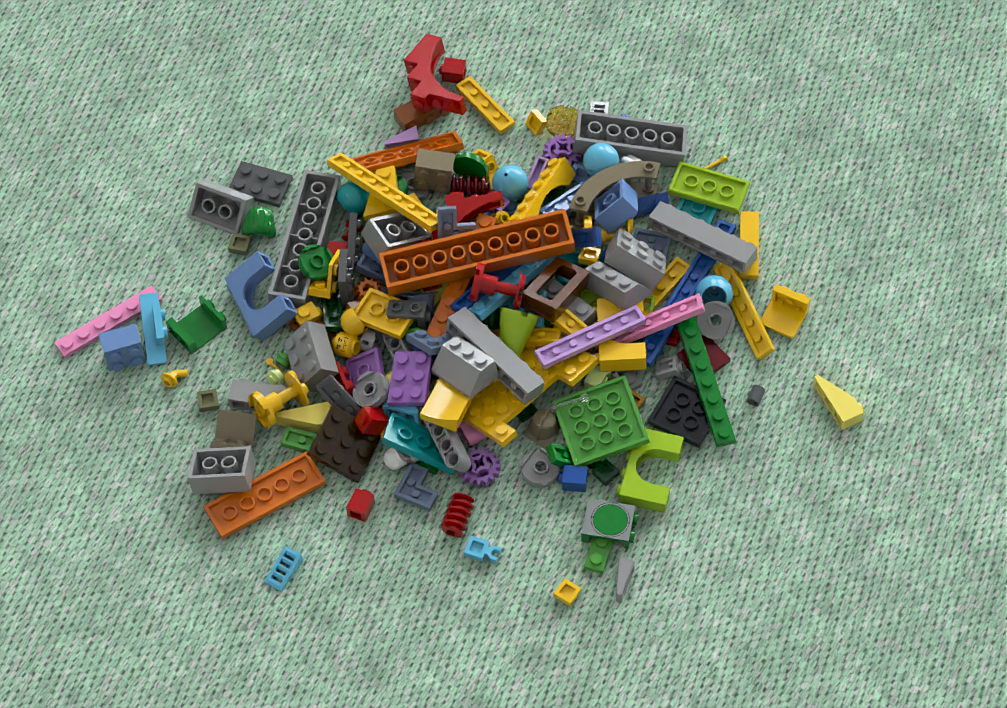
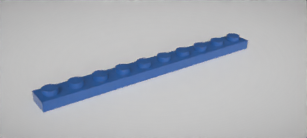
(686, 288)

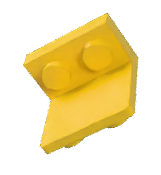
(327, 287)

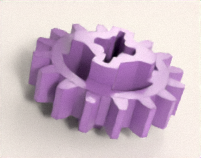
(562, 148)
(483, 473)

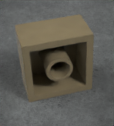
(433, 170)

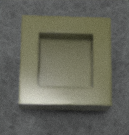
(239, 244)
(208, 400)

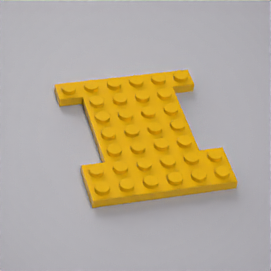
(497, 405)

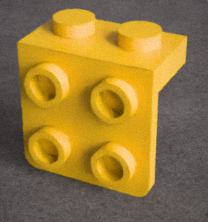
(785, 311)

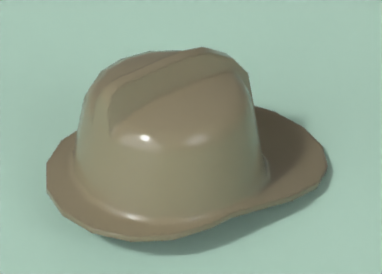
(543, 428)

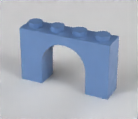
(243, 283)

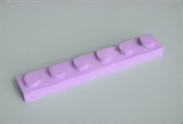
(590, 337)

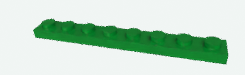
(706, 382)

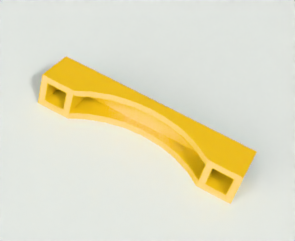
(556, 175)

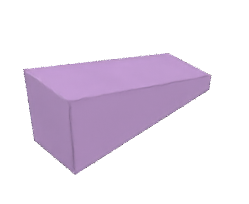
(403, 138)
(539, 166)

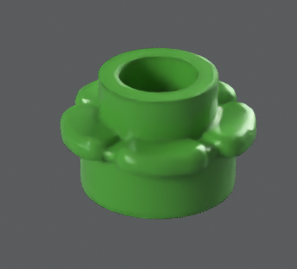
(283, 360)

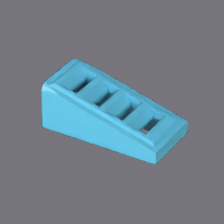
(286, 552)

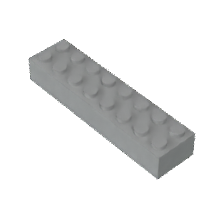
(308, 225)

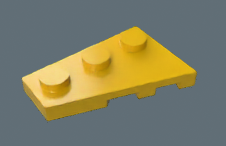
(375, 206)

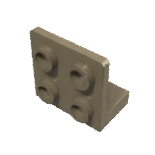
(234, 429)

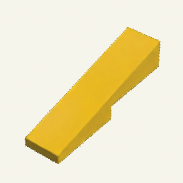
(750, 233)

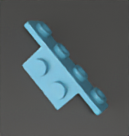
(153, 328)

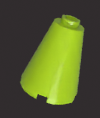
(516, 328)

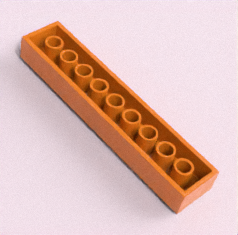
(494, 246)

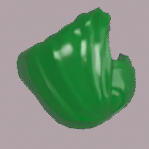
(259, 221)

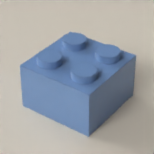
(616, 206)
(122, 347)

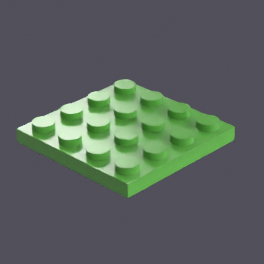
(603, 424)

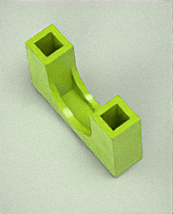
(636, 490)

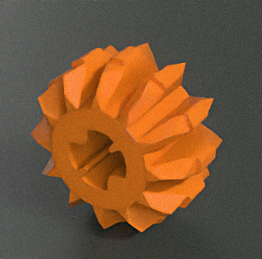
(363, 287)

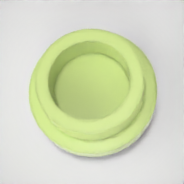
(275, 377)

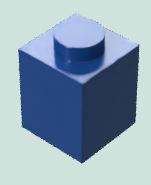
(574, 478)

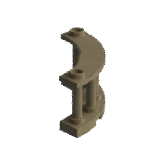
(600, 182)

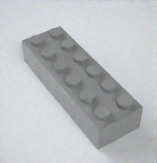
(631, 136)

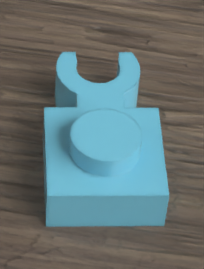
(479, 549)

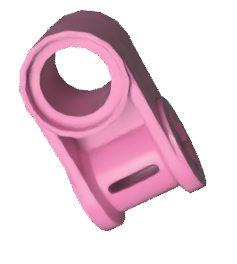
(470, 434)

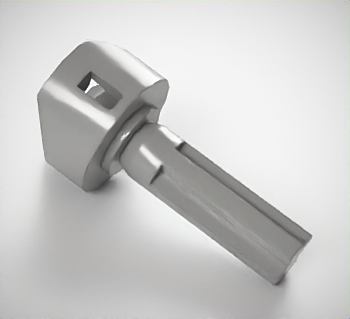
(367, 340)

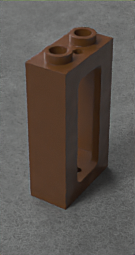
(553, 309)

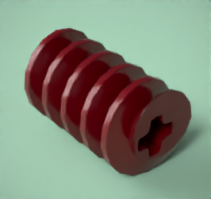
(469, 186)

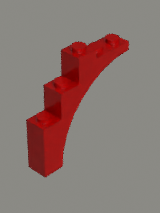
(425, 89)
(468, 210)

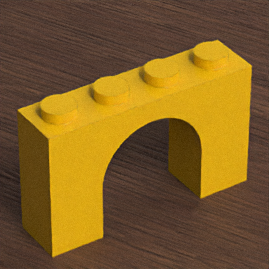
(615, 355)

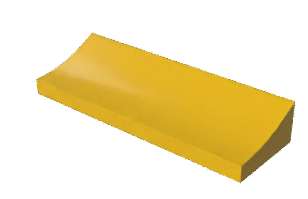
(445, 406)

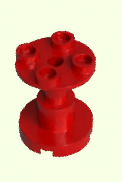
(489, 285)

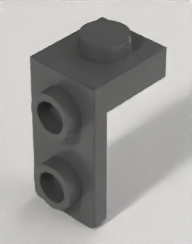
(410, 310)

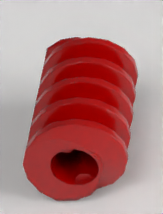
(457, 515)

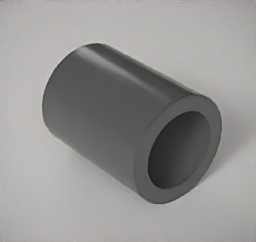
(755, 395)

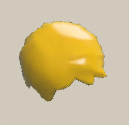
(351, 323)

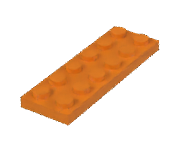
(407, 153)
(267, 494)

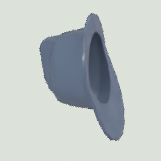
(420, 296)

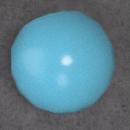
(599, 157)
(511, 182)
(722, 293)

